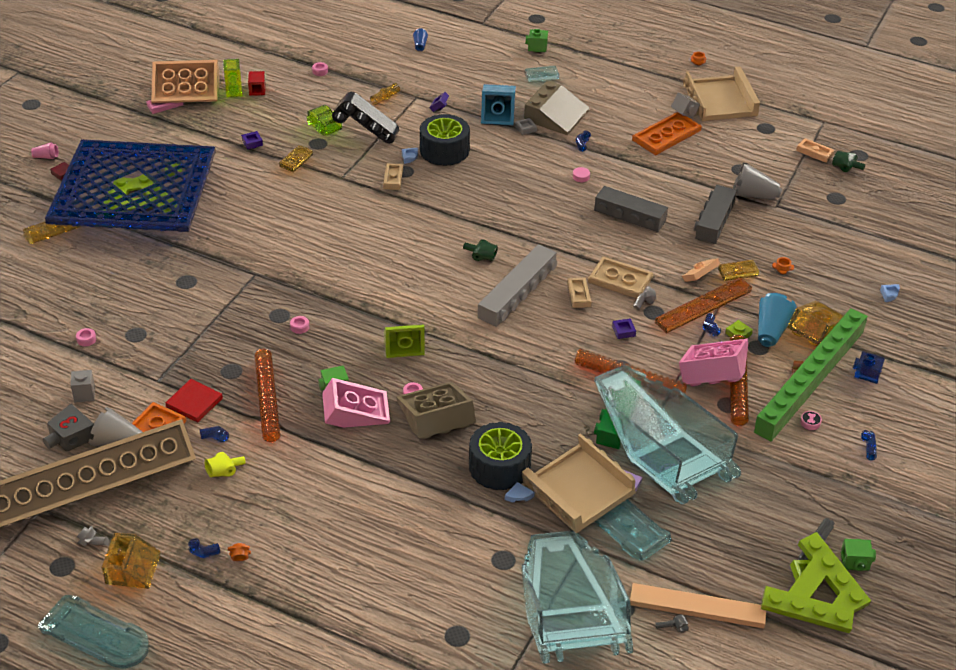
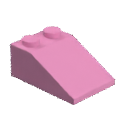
(354, 405)

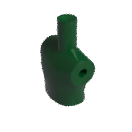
(847, 161)
(482, 251)

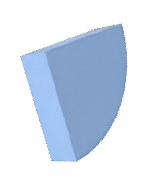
(409, 154)
(889, 292)
(519, 493)

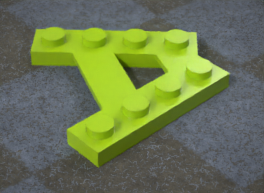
(137, 183)
(798, 601)

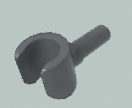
(679, 621)

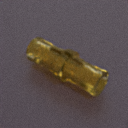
(384, 94)

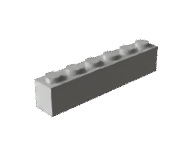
(517, 285)

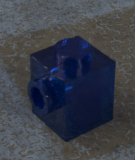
(868, 367)

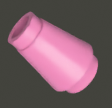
(45, 151)

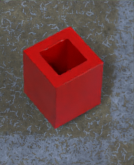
(256, 83)

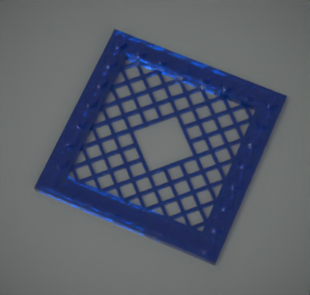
(178, 219)

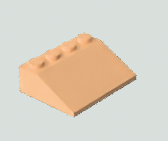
(185, 81)

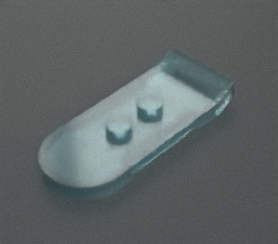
(634, 530)
(96, 632)

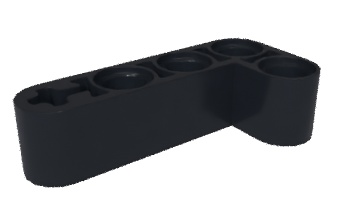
(367, 115)

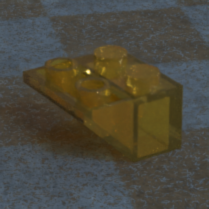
(130, 561)

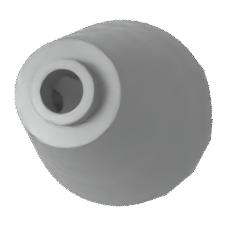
(755, 184)
(111, 428)

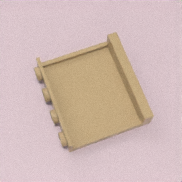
(723, 96)
(580, 485)

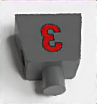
(69, 429)

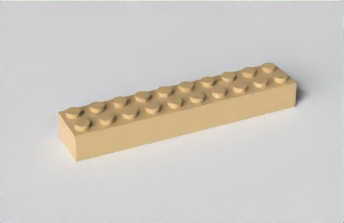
(93, 472)

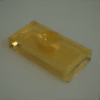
(296, 158)
(741, 269)

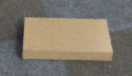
(620, 277)

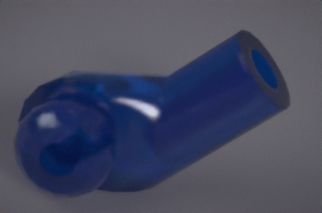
(582, 139)
(710, 326)
(216, 433)
(871, 447)
(203, 551)

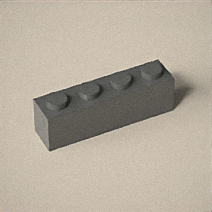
(631, 208)
(715, 214)

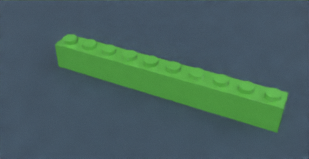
(810, 375)

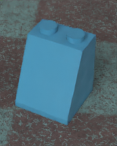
(498, 104)

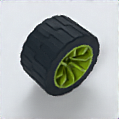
(444, 139)
(499, 455)

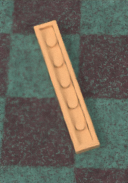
(697, 605)

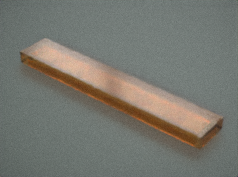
(703, 305)

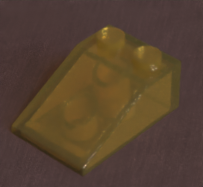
(814, 321)

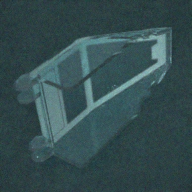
(667, 432)
(573, 596)

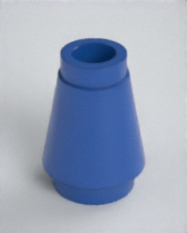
(420, 38)

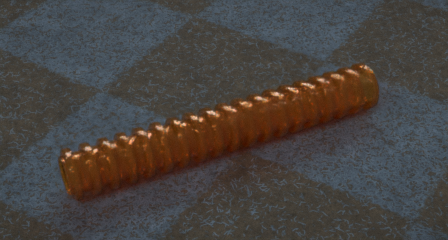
(600, 363)
(267, 395)
(739, 396)

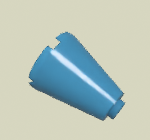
(774, 317)

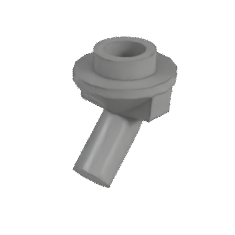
(648, 295)
(87, 536)

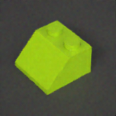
(404, 341)

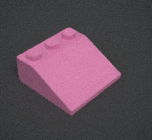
(714, 362)

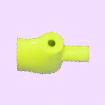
(222, 465)

